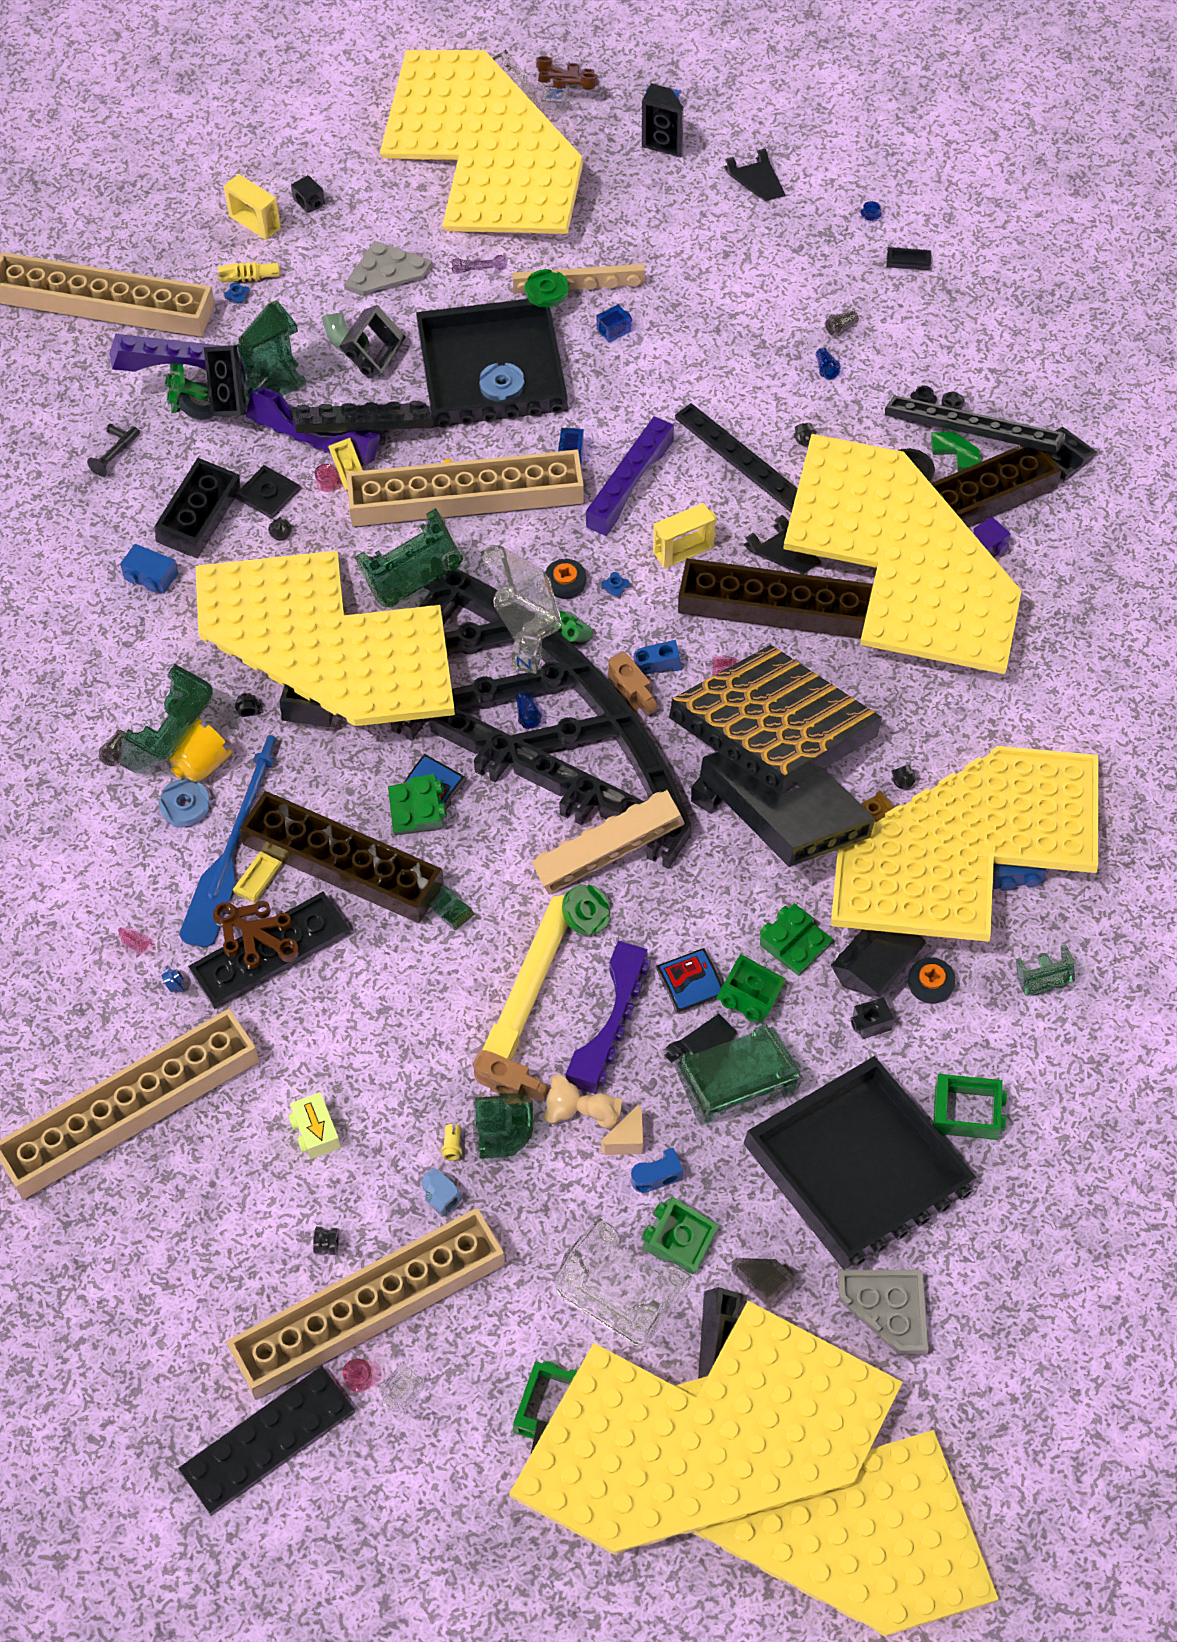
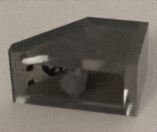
(765, 1278)

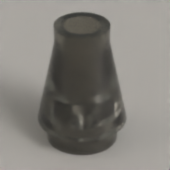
(839, 323)
(111, 751)

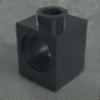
(307, 194)
(704, 796)
(876, 1009)

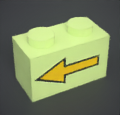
(314, 1125)

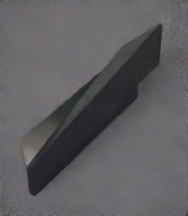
(718, 1321)

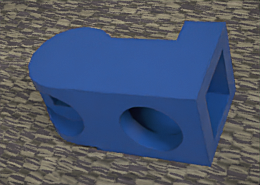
(658, 657)
(657, 1174)

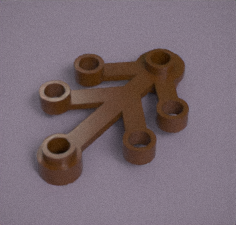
(561, 77)
(252, 930)

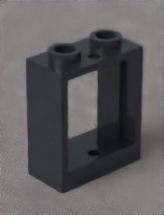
(390, 336)

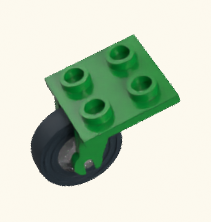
(187, 395)

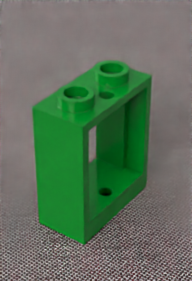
(974, 1086)
(526, 1426)

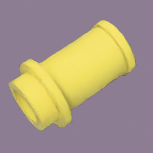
(451, 1150)

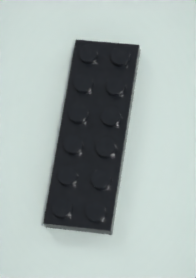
(361, 417)
(313, 927)
(266, 1440)

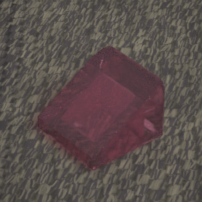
(722, 663)
(134, 939)

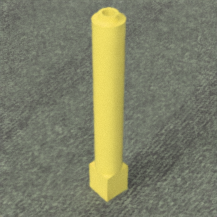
(506, 1033)

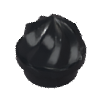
(803, 433)
(280, 529)
(247, 705)
(903, 777)

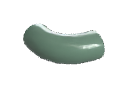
(337, 330)

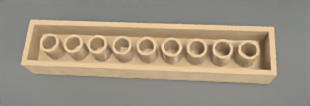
(105, 294)
(465, 487)
(126, 1103)
(365, 1303)

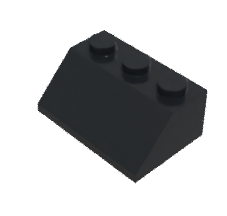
(662, 121)
(225, 380)
(875, 960)

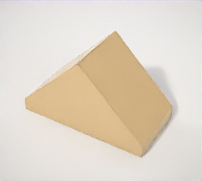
(626, 1136)

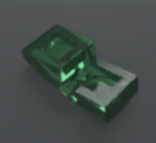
(450, 908)

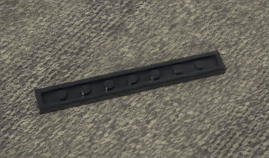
(975, 424)
(738, 455)

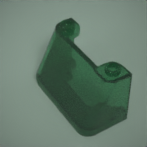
(268, 352)
(412, 563)
(184, 706)
(737, 1073)

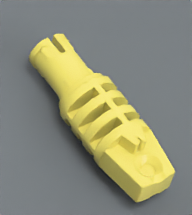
(236, 271)

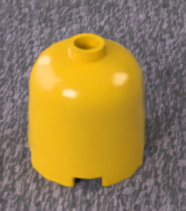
(199, 754)

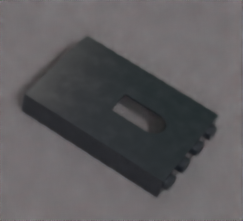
(796, 823)

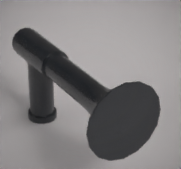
(99, 465)

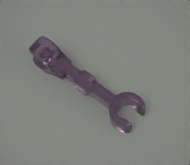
(461, 266)

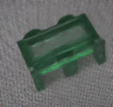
(1048, 975)

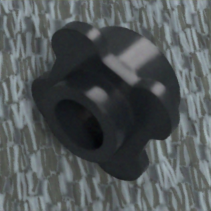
(925, 394)

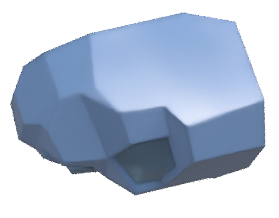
(440, 1192)

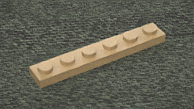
(591, 277)

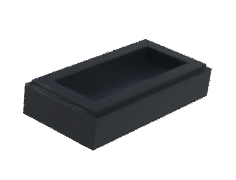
(908, 258)

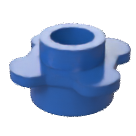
(236, 293)
(615, 589)
(173, 979)

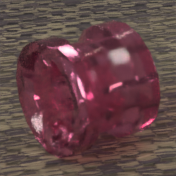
(330, 474)
(360, 1381)

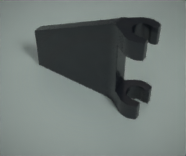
(757, 177)
(773, 549)
(710, 1034)

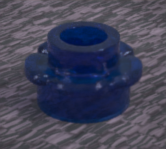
(871, 211)

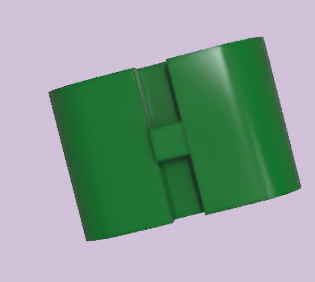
(573, 629)

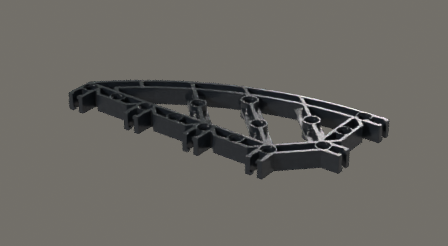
(528, 748)

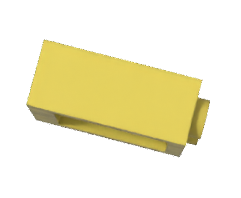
(264, 219)
(673, 552)

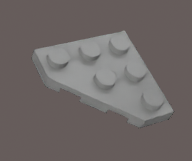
(386, 269)
(889, 1305)

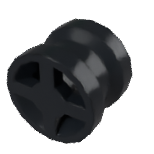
(953, 400)
(326, 1240)

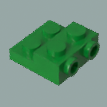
(417, 805)
(794, 939)
(750, 989)
(679, 1234)

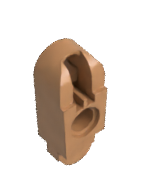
(631, 683)
(507, 1076)

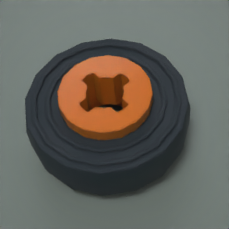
(573, 581)
(929, 989)

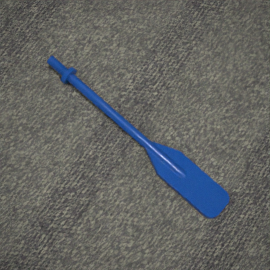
(219, 880)

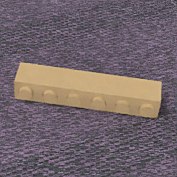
(607, 842)

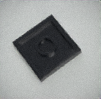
(267, 491)

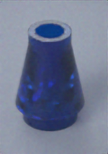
(827, 364)
(528, 713)

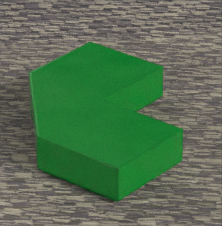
(951, 443)

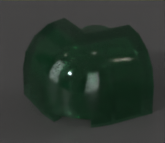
(502, 1124)

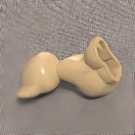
(564, 1101)

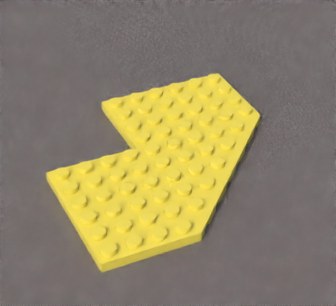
(511, 160)
(933, 581)
(292, 625)
(935, 856)
(650, 1462)
(878, 1551)

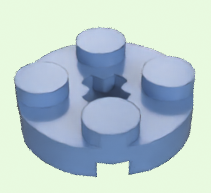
(508, 391)
(184, 815)

